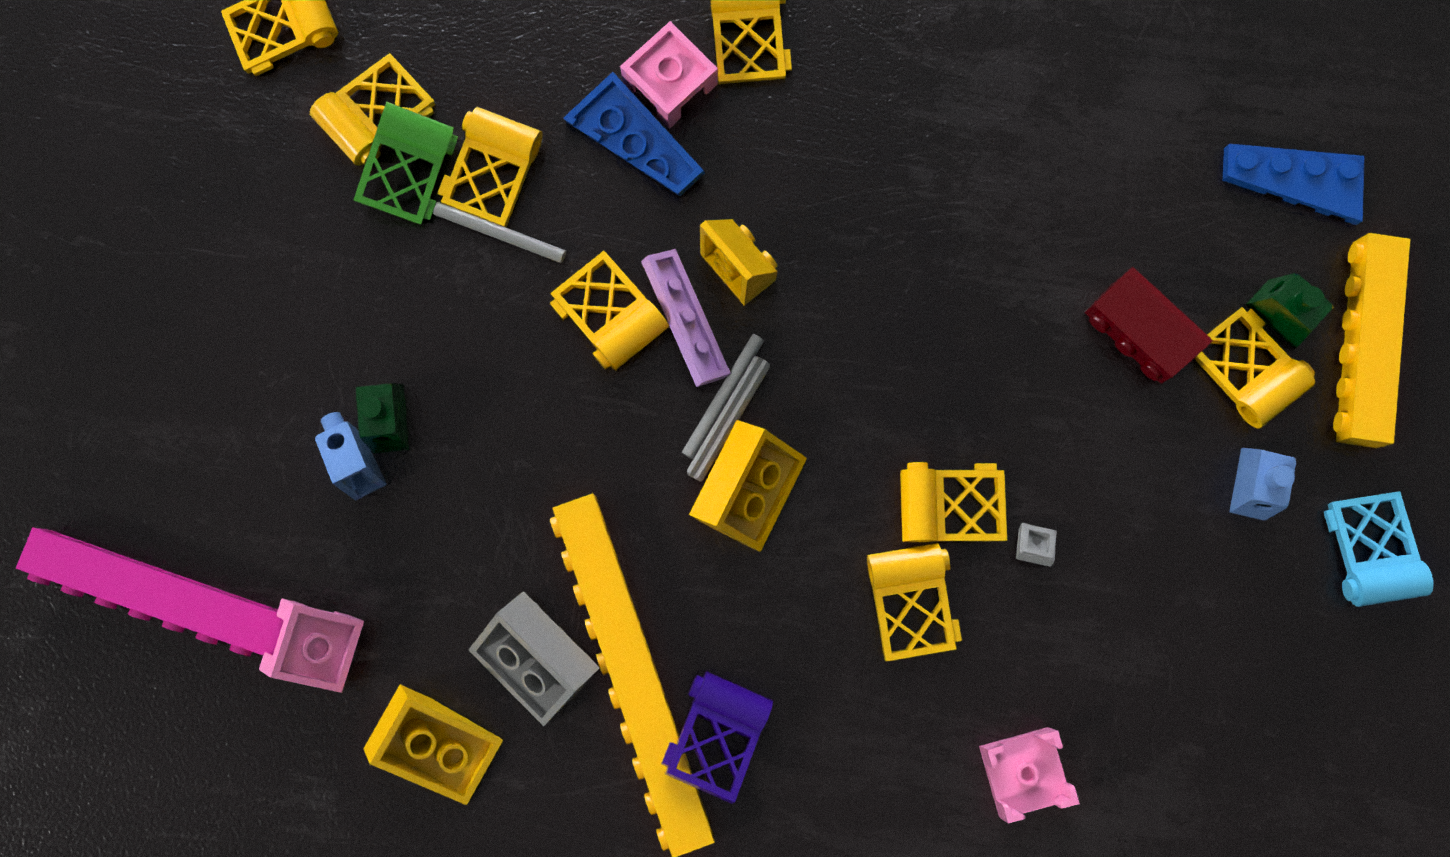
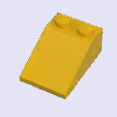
(736, 258)
(431, 745)

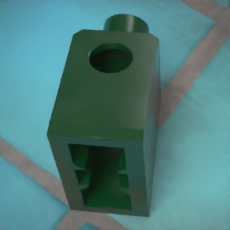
(1290, 307)
(382, 414)

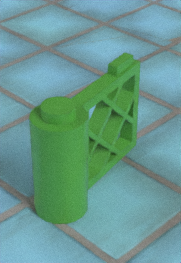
(416, 137)

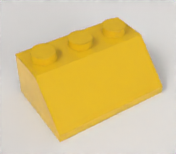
(748, 485)

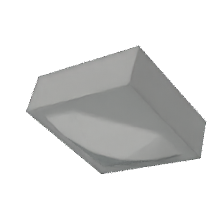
(1036, 544)

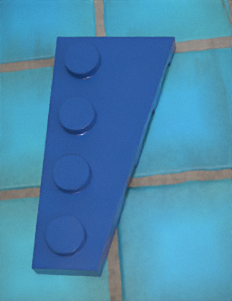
(630, 131)
(1312, 178)

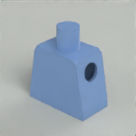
(348, 458)
(1262, 480)

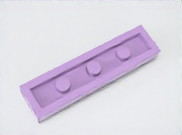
(685, 317)

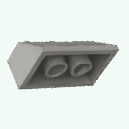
(533, 658)

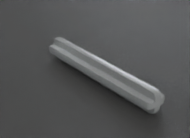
(731, 412)

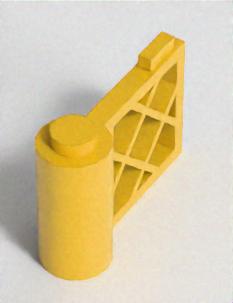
(749, 10)
(307, 18)
(348, 123)
(500, 139)
(623, 334)
(1275, 385)
(924, 499)
(906, 572)

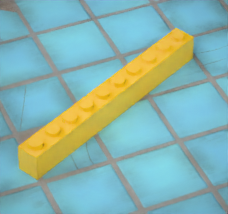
(632, 673)

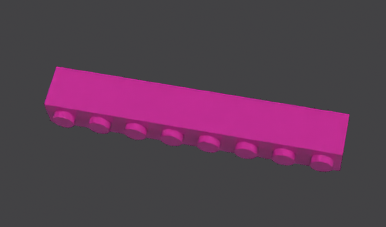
(150, 592)

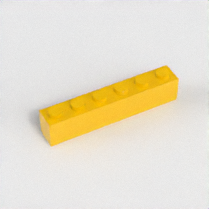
(1372, 341)

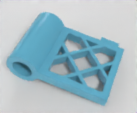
(1385, 578)

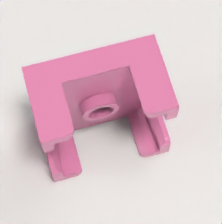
(669, 72)
(313, 646)
(1027, 774)

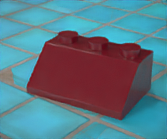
(1147, 326)

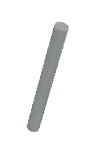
(499, 232)
(722, 396)

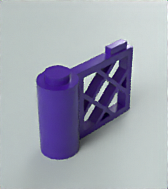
(724, 706)

